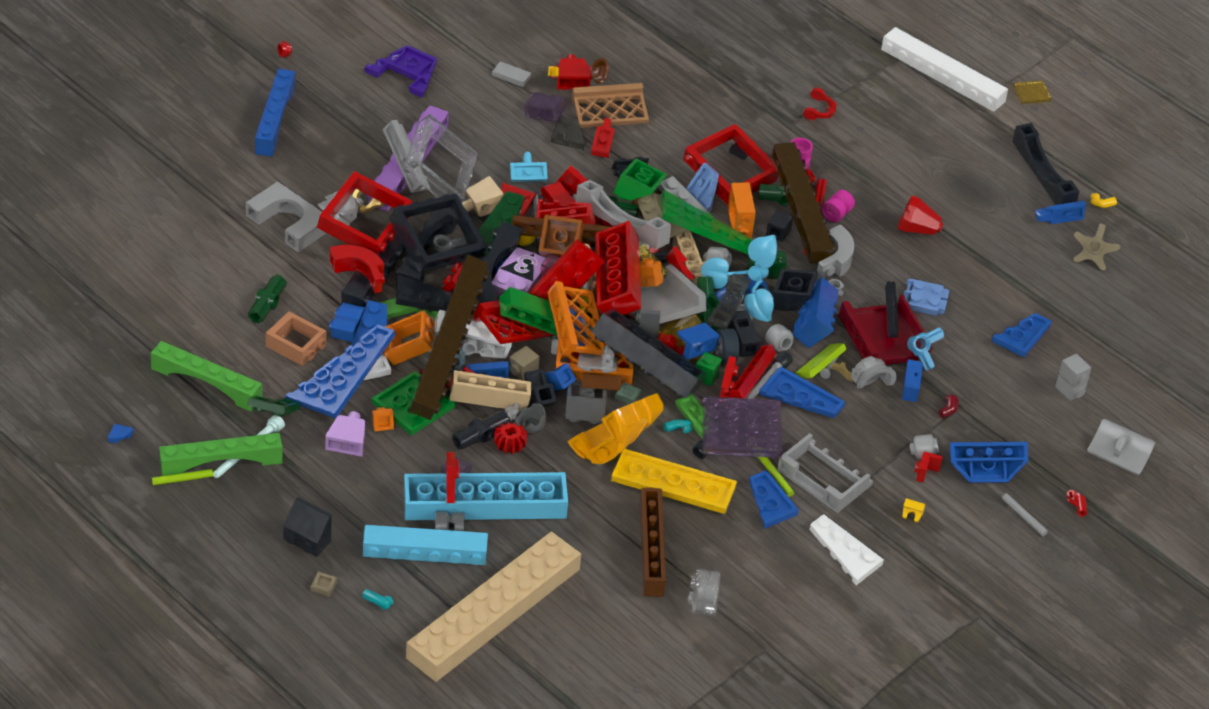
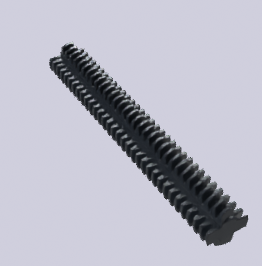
(891, 306)

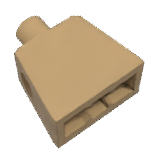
(483, 197)

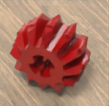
(510, 437)

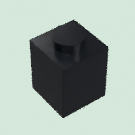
(779, 225)

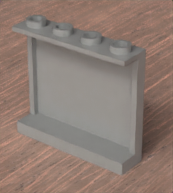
(674, 297)

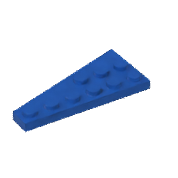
(341, 376)

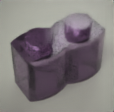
(544, 106)

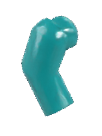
(678, 423)
(380, 601)

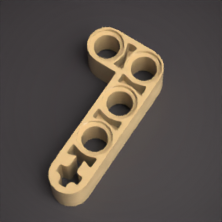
(687, 246)

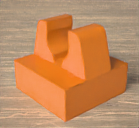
(382, 419)

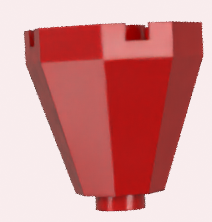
(919, 218)

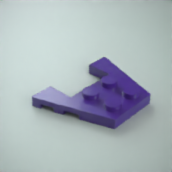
(409, 63)

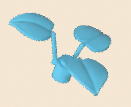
(760, 301)

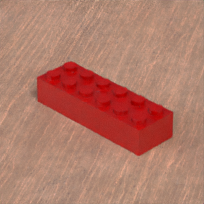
(619, 275)

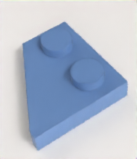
(704, 186)

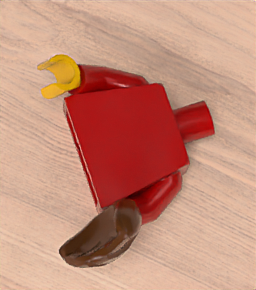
(575, 72)

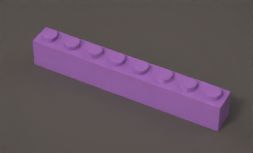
(391, 174)

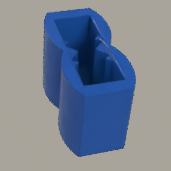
(346, 321)

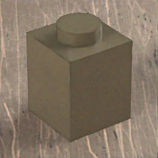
(523, 361)

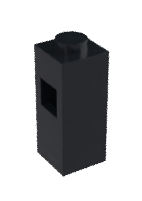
(747, 335)

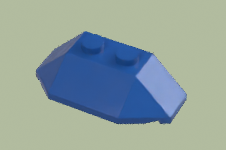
(988, 460)

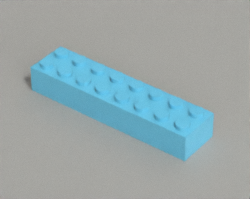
(488, 496)

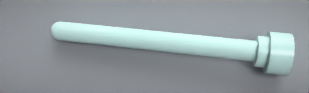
(274, 425)

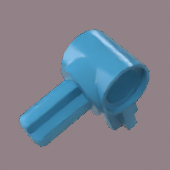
(926, 341)

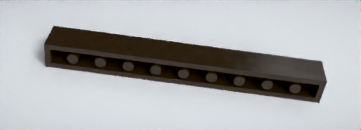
(448, 338)

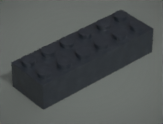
(649, 353)

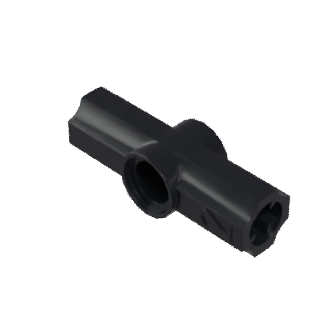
(479, 430)

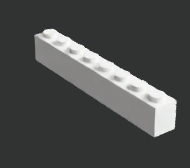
(944, 69)

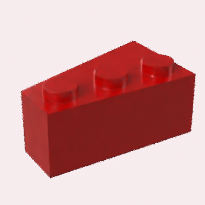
(573, 210)

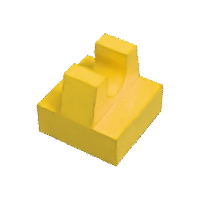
(913, 507)

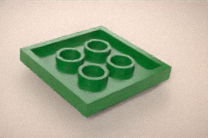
(400, 398)

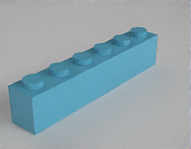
(425, 544)

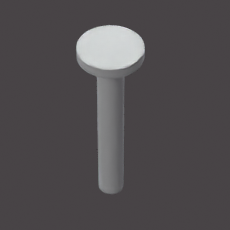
(825, 373)

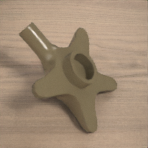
(1094, 247)

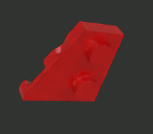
(571, 179)

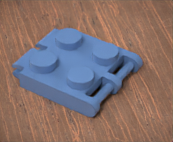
(926, 297)

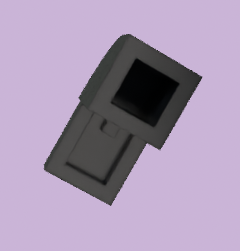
(540, 390)

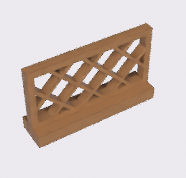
(608, 95)

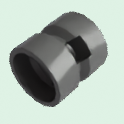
(443, 519)

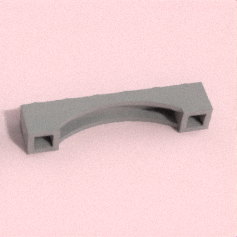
(652, 232)

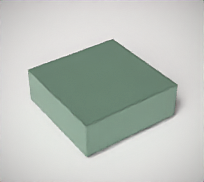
(628, 393)

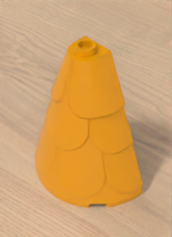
(617, 430)

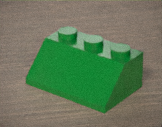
(638, 181)

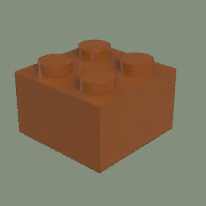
(559, 235)

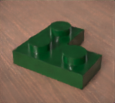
(278, 407)

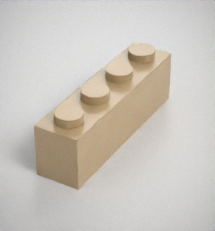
(489, 390)

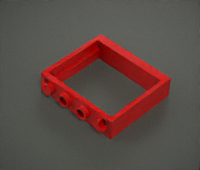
(694, 159)
(350, 235)

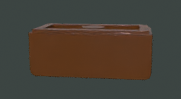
(599, 381)

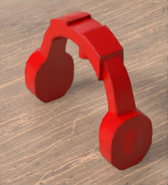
(812, 114)

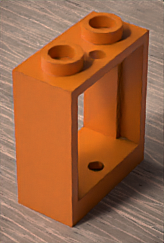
(741, 208)
(408, 326)

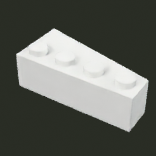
(478, 339)

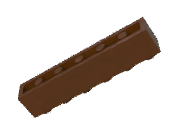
(652, 542)

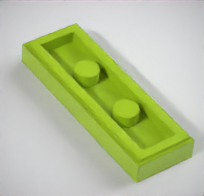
(821, 360)

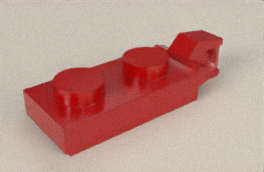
(603, 139)
(730, 371)

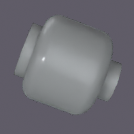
(718, 252)
(779, 337)
(922, 444)

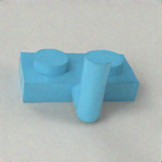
(528, 170)

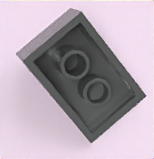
(585, 403)

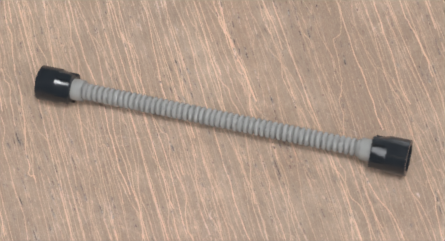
(783, 360)

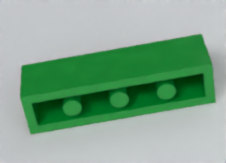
(527, 309)

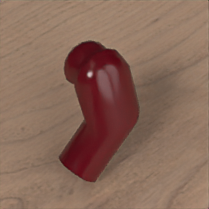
(951, 408)

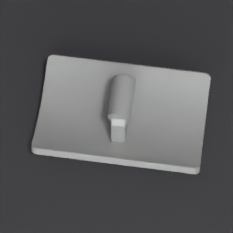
(1121, 447)

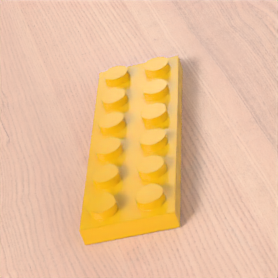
(675, 480)

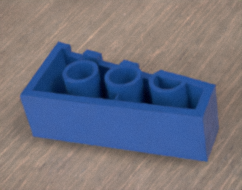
(816, 314)

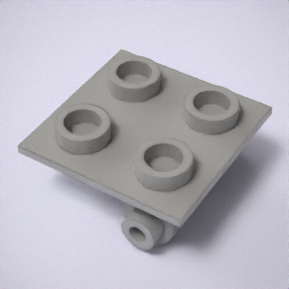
(605, 363)

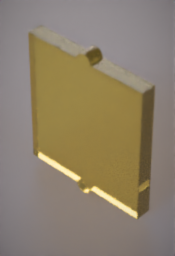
(1032, 92)

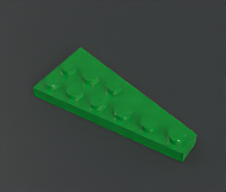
(702, 223)

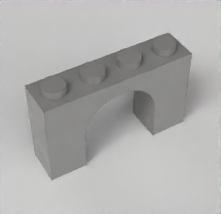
(282, 200)

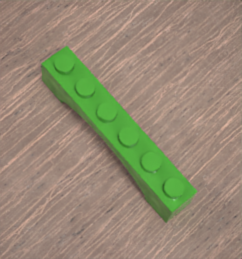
(239, 388)
(260, 448)

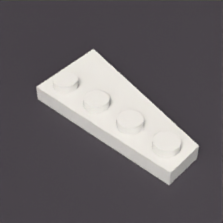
(851, 553)

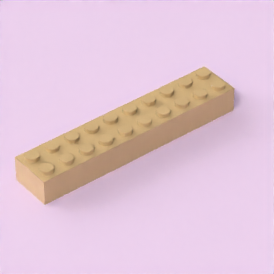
(493, 606)

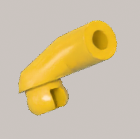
(1102, 203)

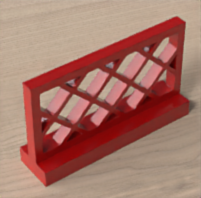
(491, 311)

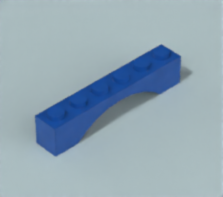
(269, 126)

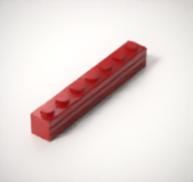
(753, 372)

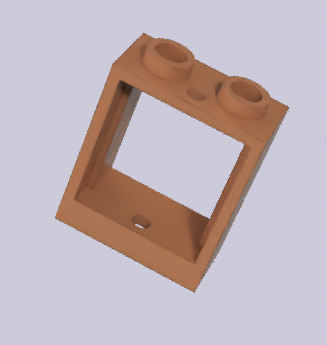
(289, 322)

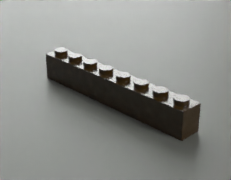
(802, 202)

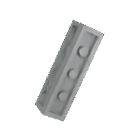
(400, 147)

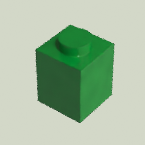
(711, 365)

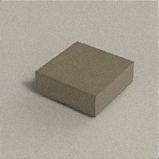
(324, 584)

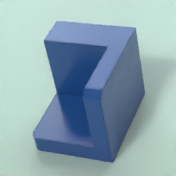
(560, 377)

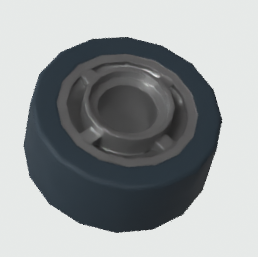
(727, 345)

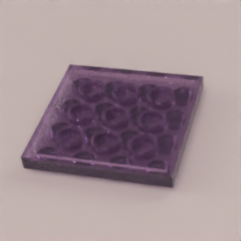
(742, 427)

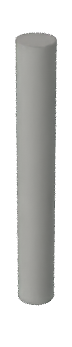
(1024, 514)

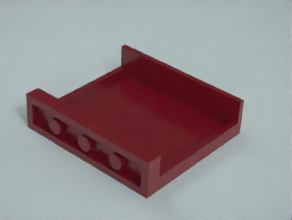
(870, 333)

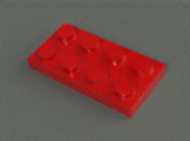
(572, 269)

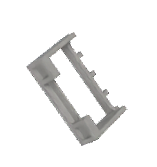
(828, 496)

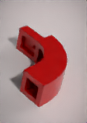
(358, 259)

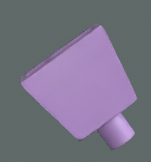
(346, 435)

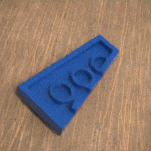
(801, 393)

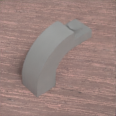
(842, 258)

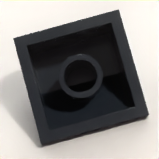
(793, 288)
(308, 527)

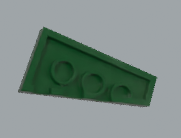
(503, 212)

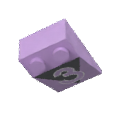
(518, 271)

